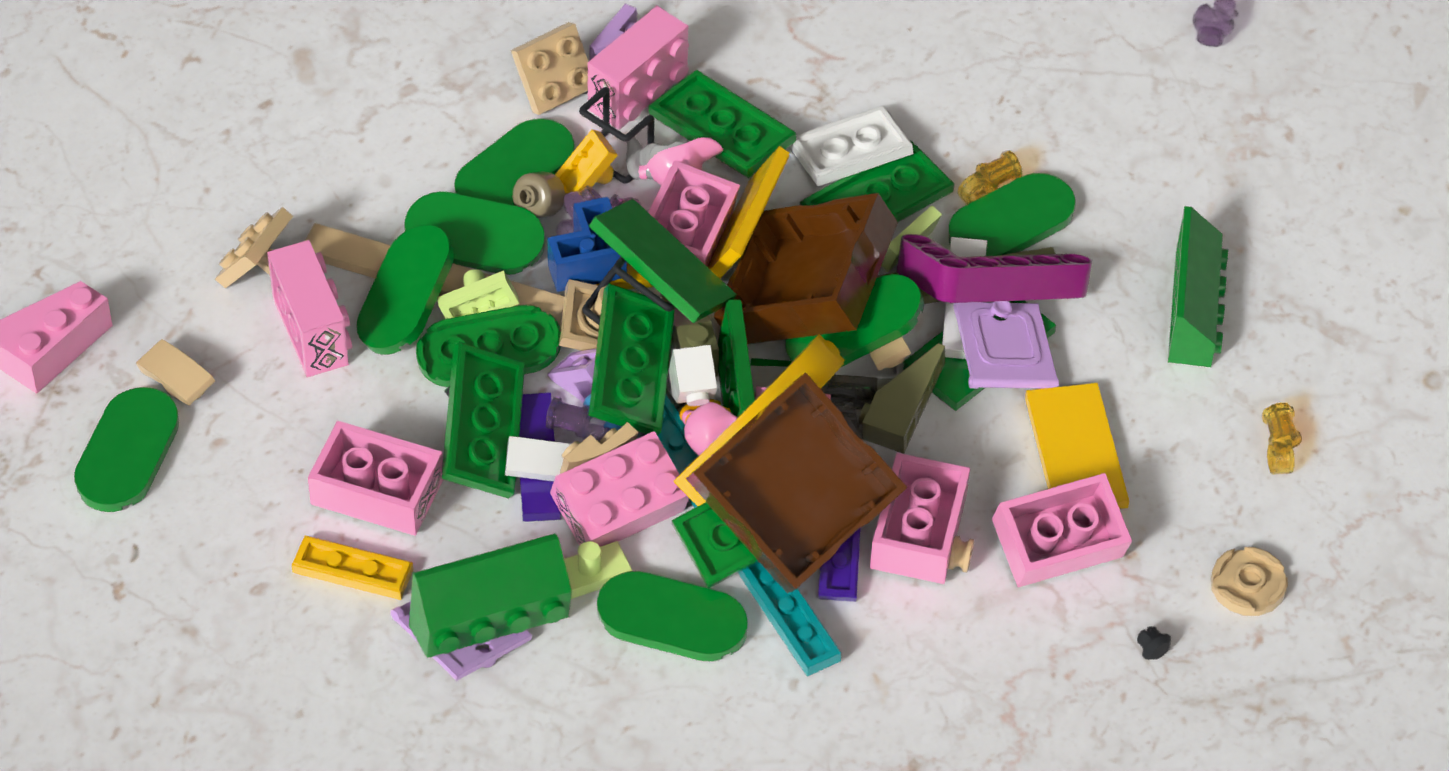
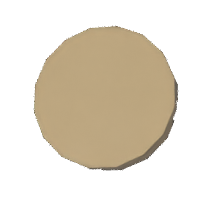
(1249, 581)

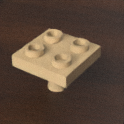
(552, 67)
(253, 247)
(576, 328)

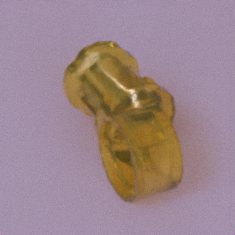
(989, 177)
(1282, 438)

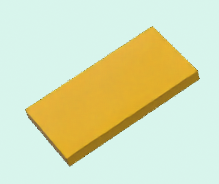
(748, 213)
(1074, 437)

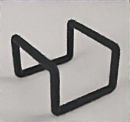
(607, 128)
(616, 269)

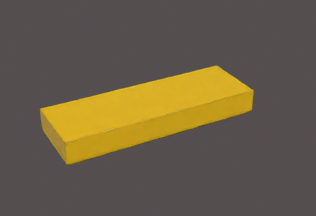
(352, 567)

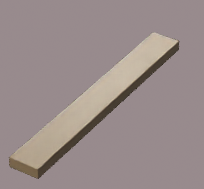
(366, 256)

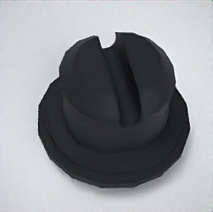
(1153, 643)

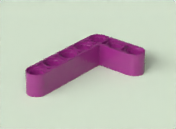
(991, 277)

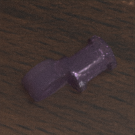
(573, 419)

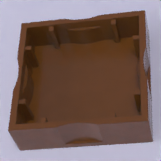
(811, 268)
(796, 483)

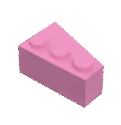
(52, 334)

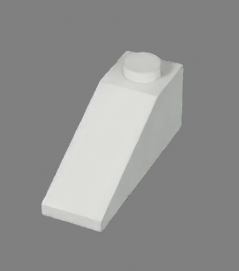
(692, 376)

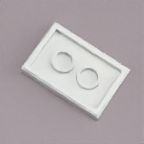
(851, 146)

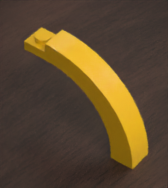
(819, 360)

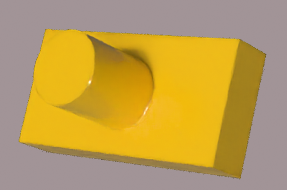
(588, 163)

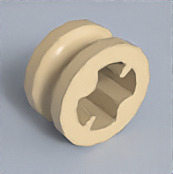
(961, 554)

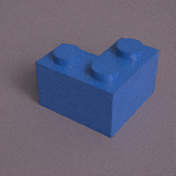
(582, 253)

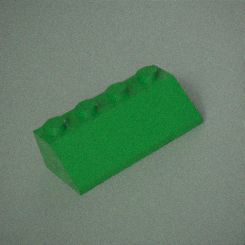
(1197, 292)
(489, 596)

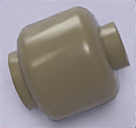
(539, 193)

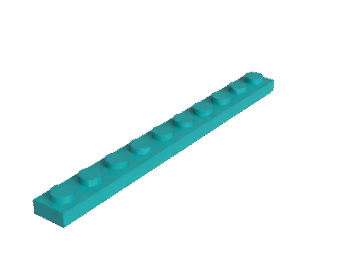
(786, 611)

